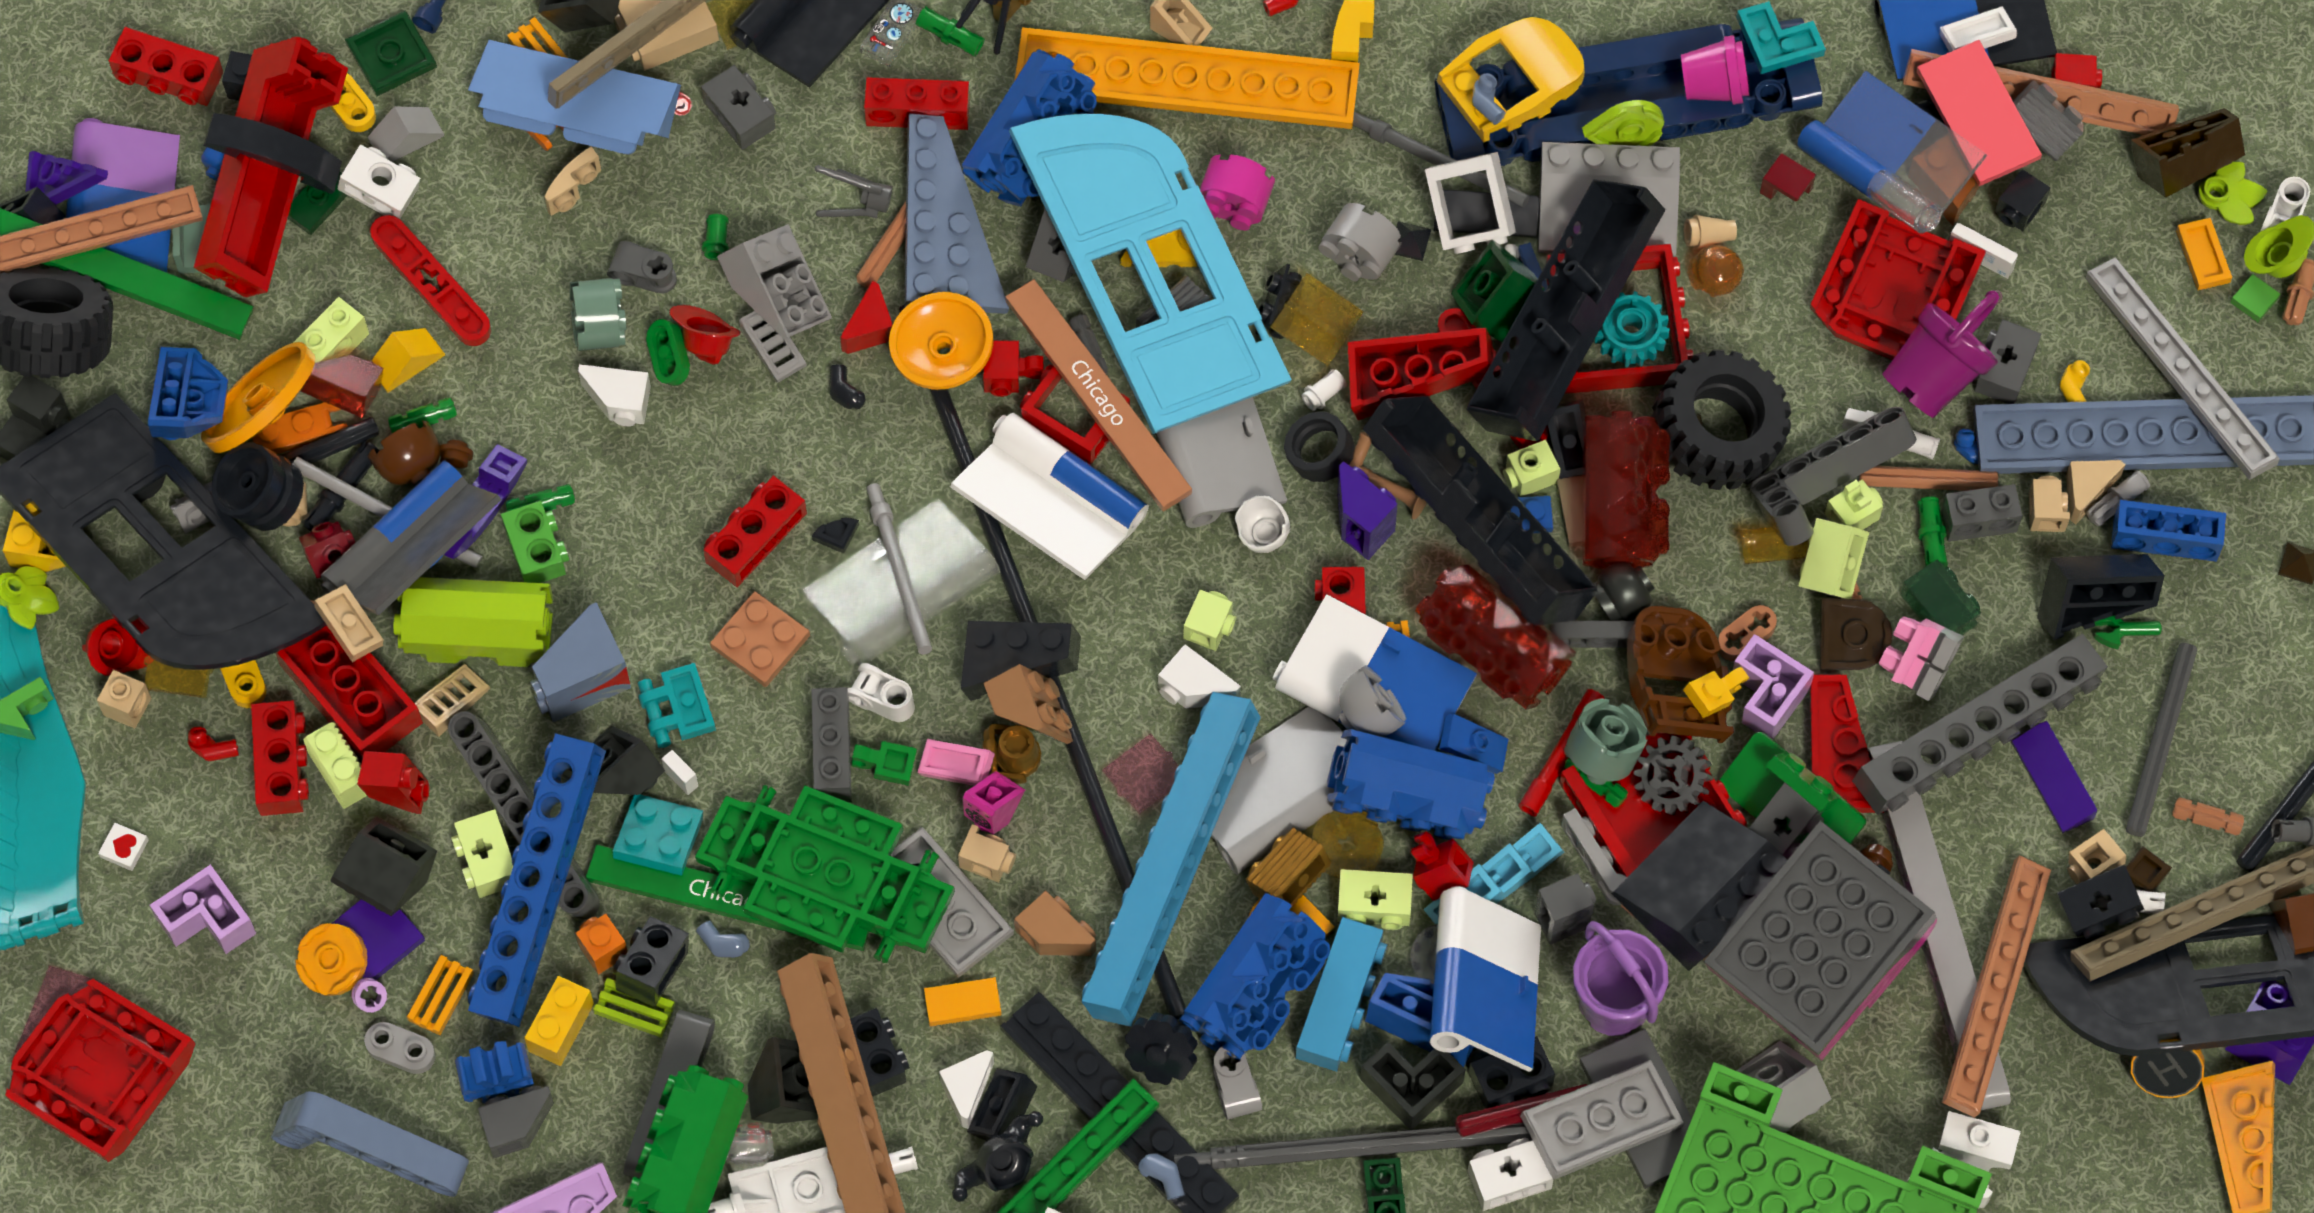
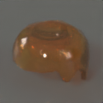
(1715, 270)

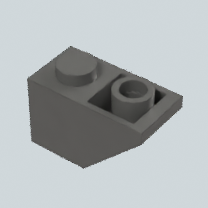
(515, 1121)

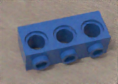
(2168, 530)

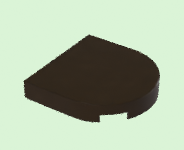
(1852, 634)

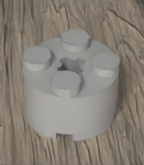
(1360, 242)

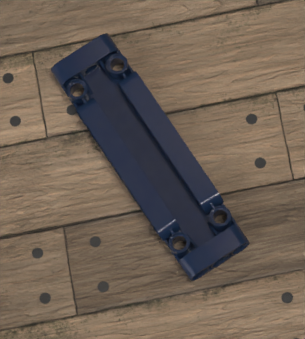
(1628, 71)

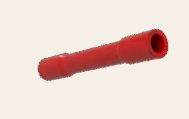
(1542, 784)

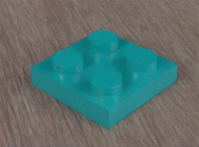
(658, 834)

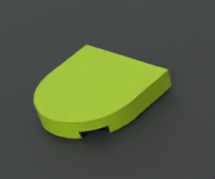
(1627, 124)

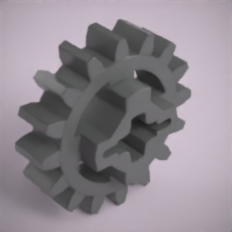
(1684, 768)

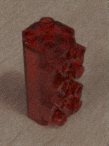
(1621, 473)
(1491, 634)

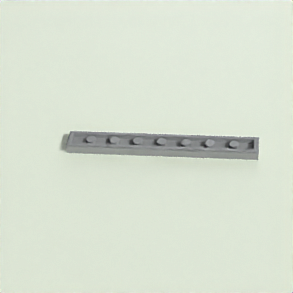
(2182, 368)

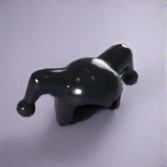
(1001, 1160)

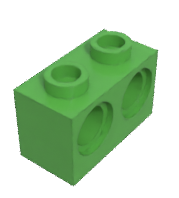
(529, 545)

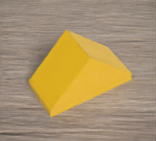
(406, 355)

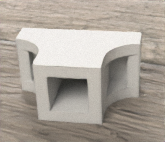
(1979, 1142)

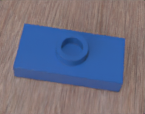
(1474, 743)

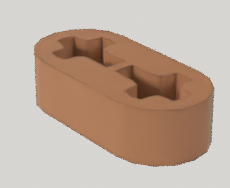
(1741, 627)

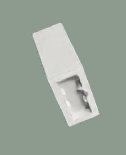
(1490, 163)

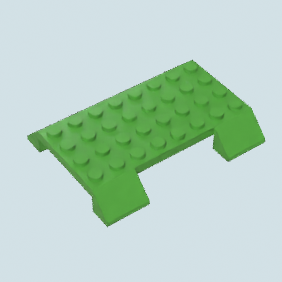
(1745, 1166)

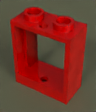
(1084, 447)

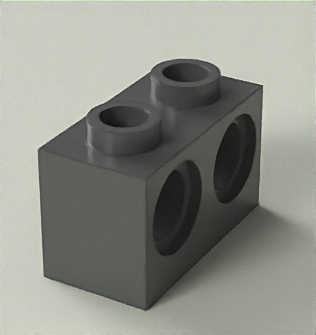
(1981, 512)
(1564, 908)

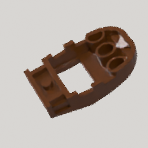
(1675, 647)

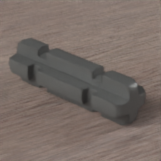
(1081, 326)

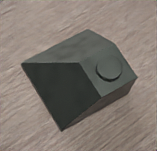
(626, 765)
(780, 1085)

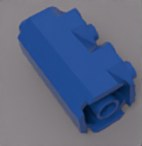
(1040, 91)
(1408, 784)
(1246, 991)

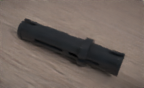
(331, 502)

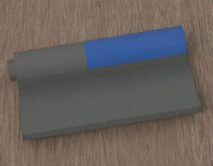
(409, 538)

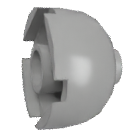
(1368, 705)

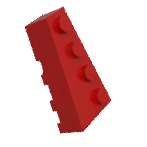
(1414, 366)

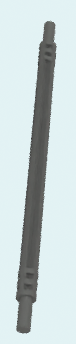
(1353, 1146)

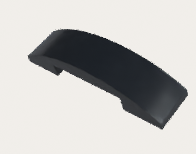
(275, 147)

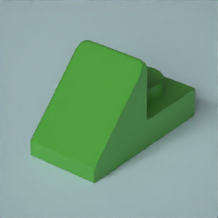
(26, 700)

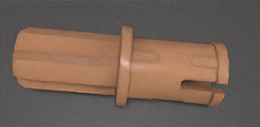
(2299, 293)

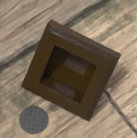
(2298, 563)

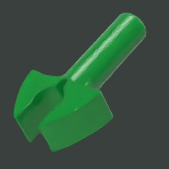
(2123, 629)

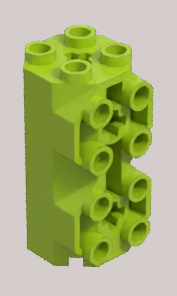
(475, 619)

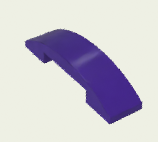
(497, 475)

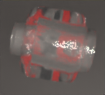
(750, 1147)

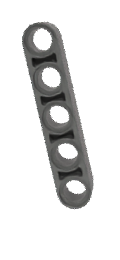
(684, 1047)

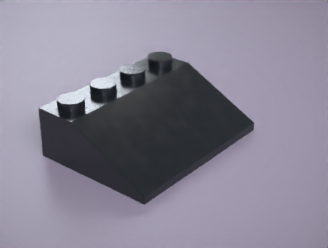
(1699, 882)

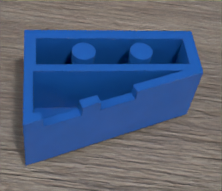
(1405, 1010)

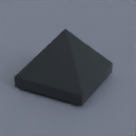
(1413, 240)

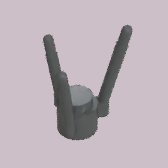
(874, 195)

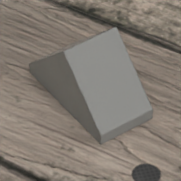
(405, 131)

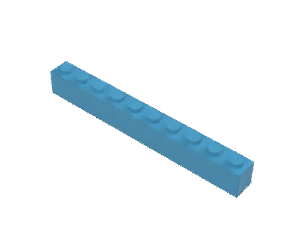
(1170, 859)

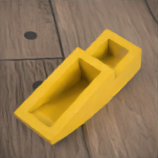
(1353, 22)

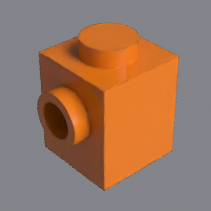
(601, 942)

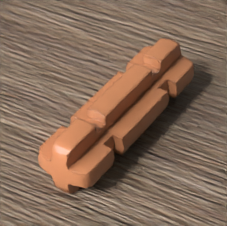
(2208, 816)

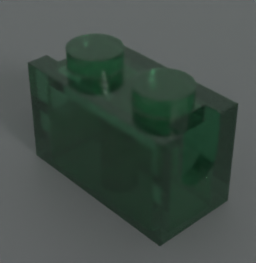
(1938, 597)

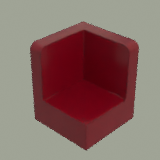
(1787, 178)

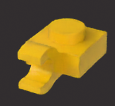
(1713, 694)

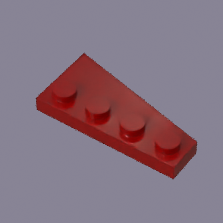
(1837, 738)

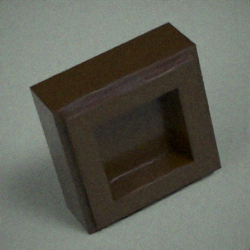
(2147, 870)

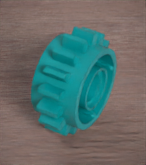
(1637, 346)

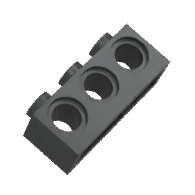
(831, 742)

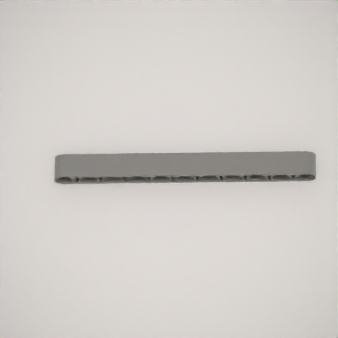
(1945, 946)

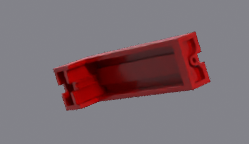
(254, 198)

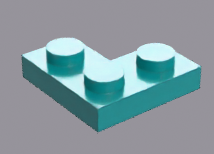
(1776, 47)

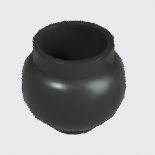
(1623, 591)

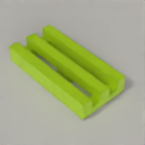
(657, 1030)

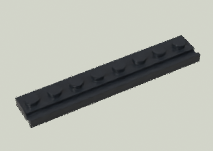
(1092, 1083)

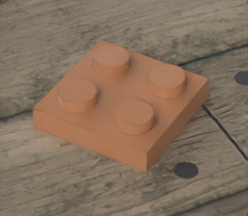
(760, 639)

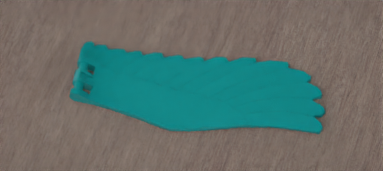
(38, 805)

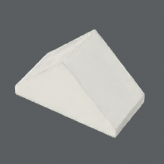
(966, 1083)

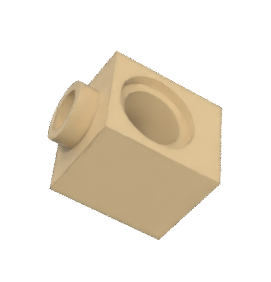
(124, 699)

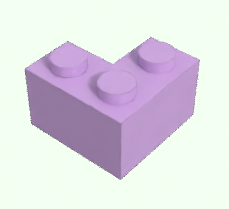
(1777, 683)
(201, 904)

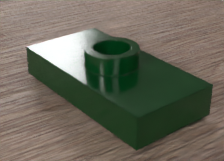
(314, 206)

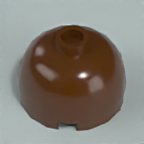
(407, 455)

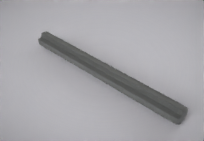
(2161, 739)

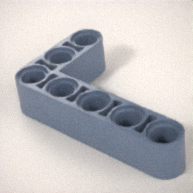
(323, 1119)

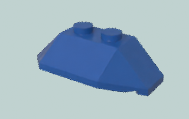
(186, 394)

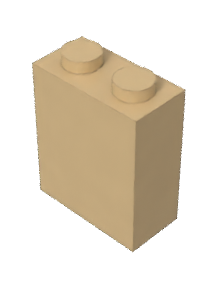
(684, 36)

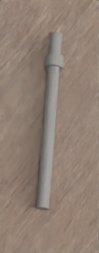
(363, 499)
(883, 517)

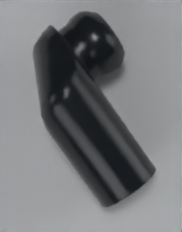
(842, 392)

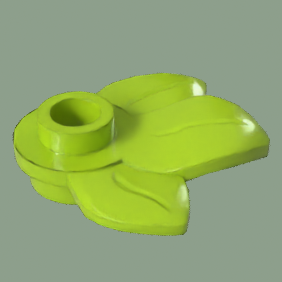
(2237, 194)
(27, 595)

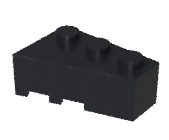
(999, 646)

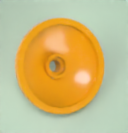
(939, 323)

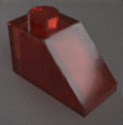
(345, 383)

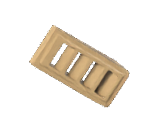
(440, 723)

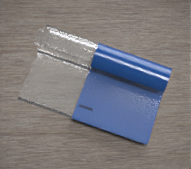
(1893, 153)

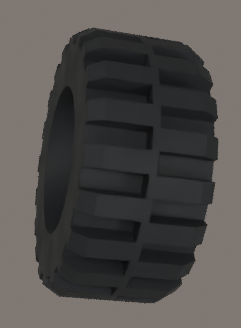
(53, 322)
(1743, 388)

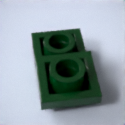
(1384, 1186)

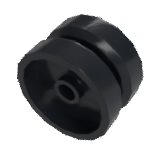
(257, 486)

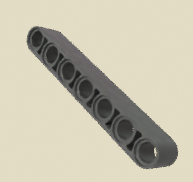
(514, 800)

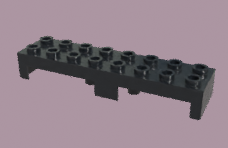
(1564, 320)
(1479, 510)

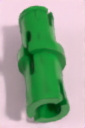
(948, 32)
(1931, 530)

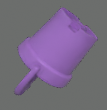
(1619, 979)

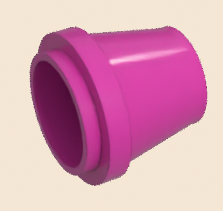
(1716, 72)

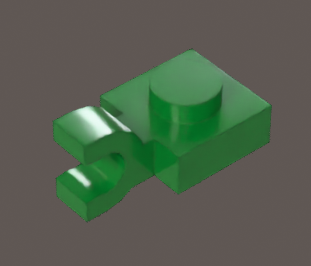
(892, 761)

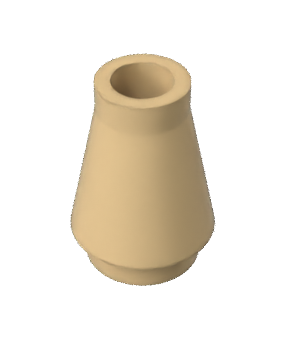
(1707, 231)

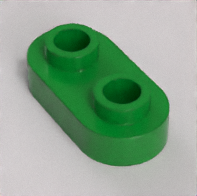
(668, 356)

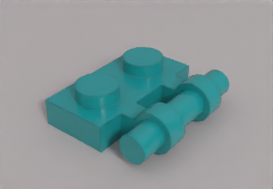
(687, 701)

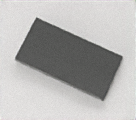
(1656, 1157)

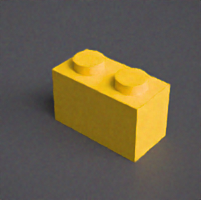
(559, 1020)

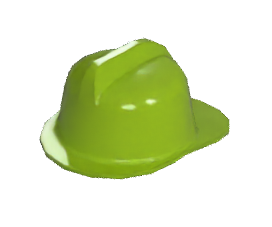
(2280, 248)

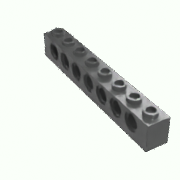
(2074, 659)

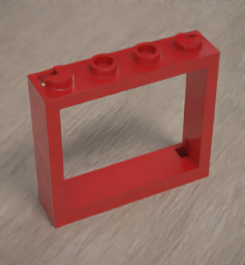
(1659, 258)

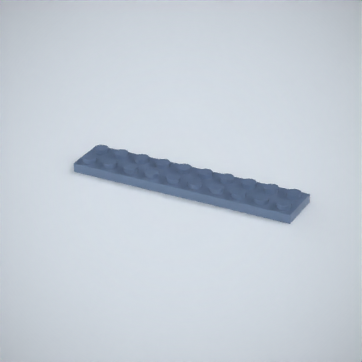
(2134, 431)

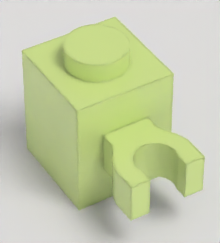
(1855, 506)

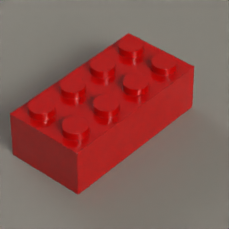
(354, 695)

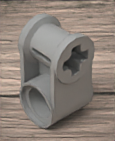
(1235, 1088)

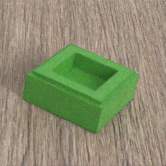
(2255, 298)

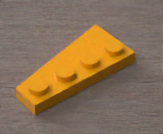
(2243, 1129)

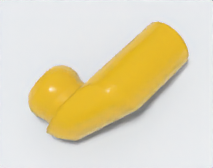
(2073, 380)

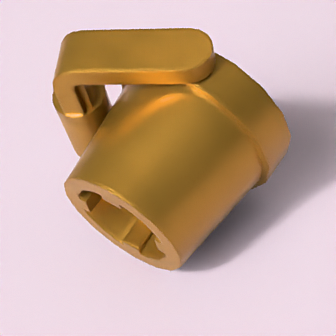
(1016, 753)

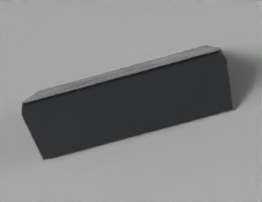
(1003, 1101)

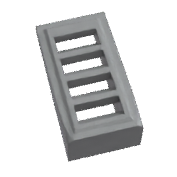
(752, 322)

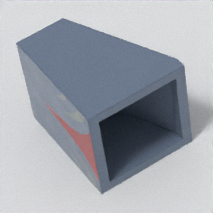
(579, 668)

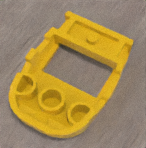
(1541, 53)

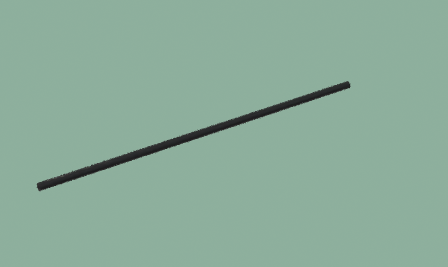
(1077, 748)

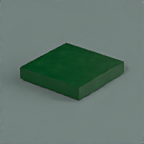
(391, 53)

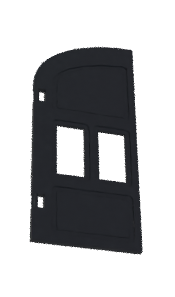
(203, 603)
(2164, 998)

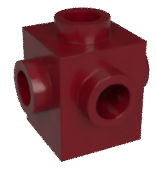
(325, 545)

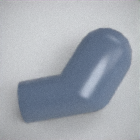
(1484, 96)
(723, 944)
(1165, 1171)

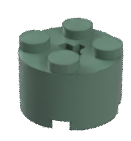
(597, 314)
(1606, 741)

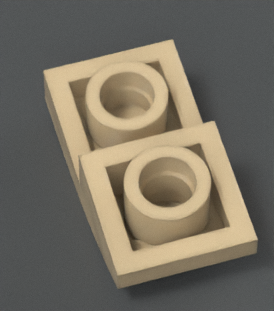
(564, 189)

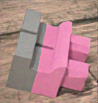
(1926, 657)

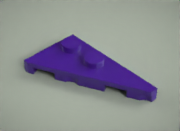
(61, 177)

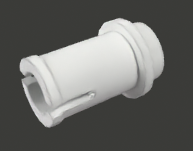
(1323, 390)

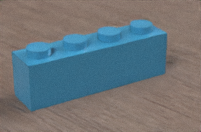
(1340, 994)

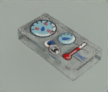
(891, 31)

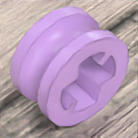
(361, 1002)

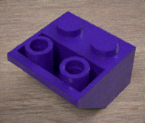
(1365, 511)
(2287, 1053)

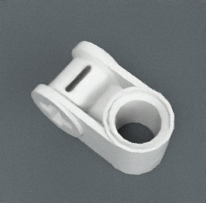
(2284, 208)
(876, 689)

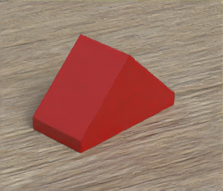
(869, 323)

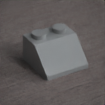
(1797, 1076)

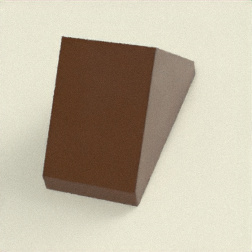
(2296, 921)

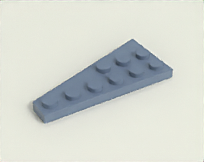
(942, 227)

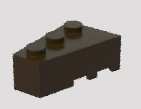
(2188, 151)

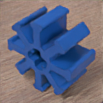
(494, 1072)

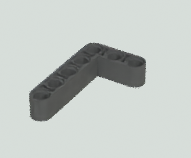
(1825, 467)

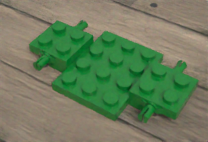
(825, 871)

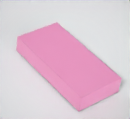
(955, 762)

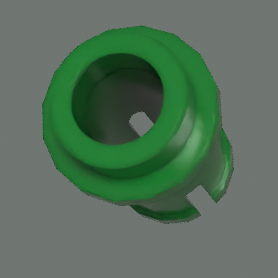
(715, 236)

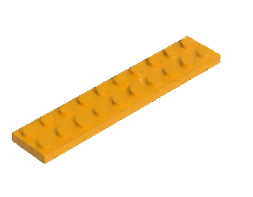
(1205, 78)

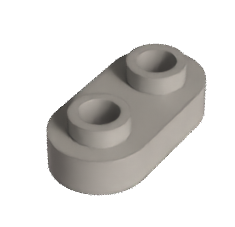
(397, 1048)

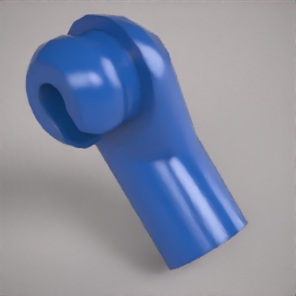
(1966, 445)

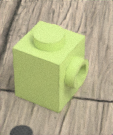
(1531, 469)
(1209, 619)

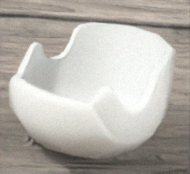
(1262, 524)

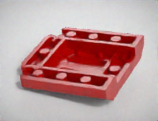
(1887, 276)
(117, 1077)

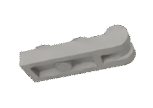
(1596, 858)

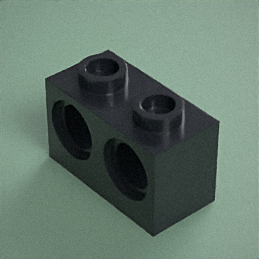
(657, 963)
(879, 1051)
(1516, 1082)

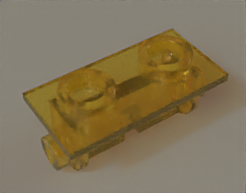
(1766, 546)

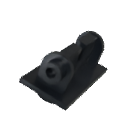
(1280, 288)

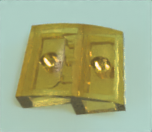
(1317, 319)

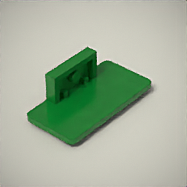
(1766, 766)

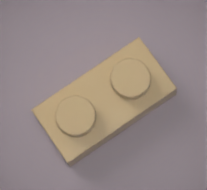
(348, 623)

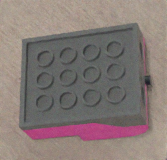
(1822, 940)

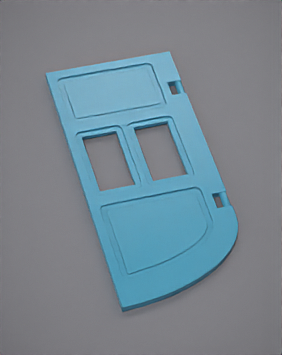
(1112, 190)

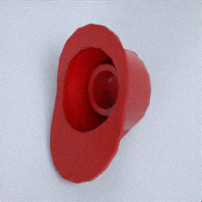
(704, 332)
(113, 648)

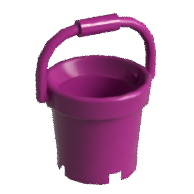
(1942, 356)

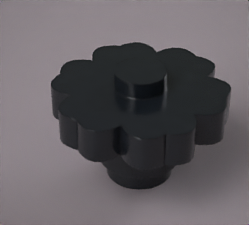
(1161, 1048)

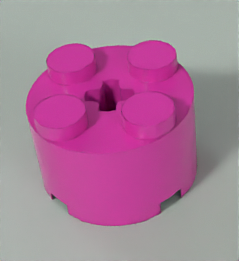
(1237, 190)

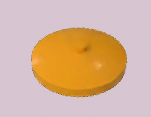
(261, 396)

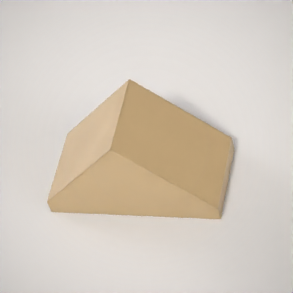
(1178, 22)
(2089, 483)

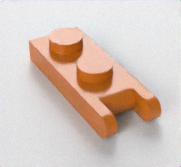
(298, 428)

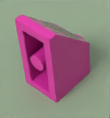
(992, 802)

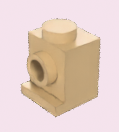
(2048, 505)
(2099, 850)
(985, 855)

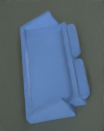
(605, 115)

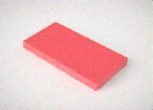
(1979, 110)

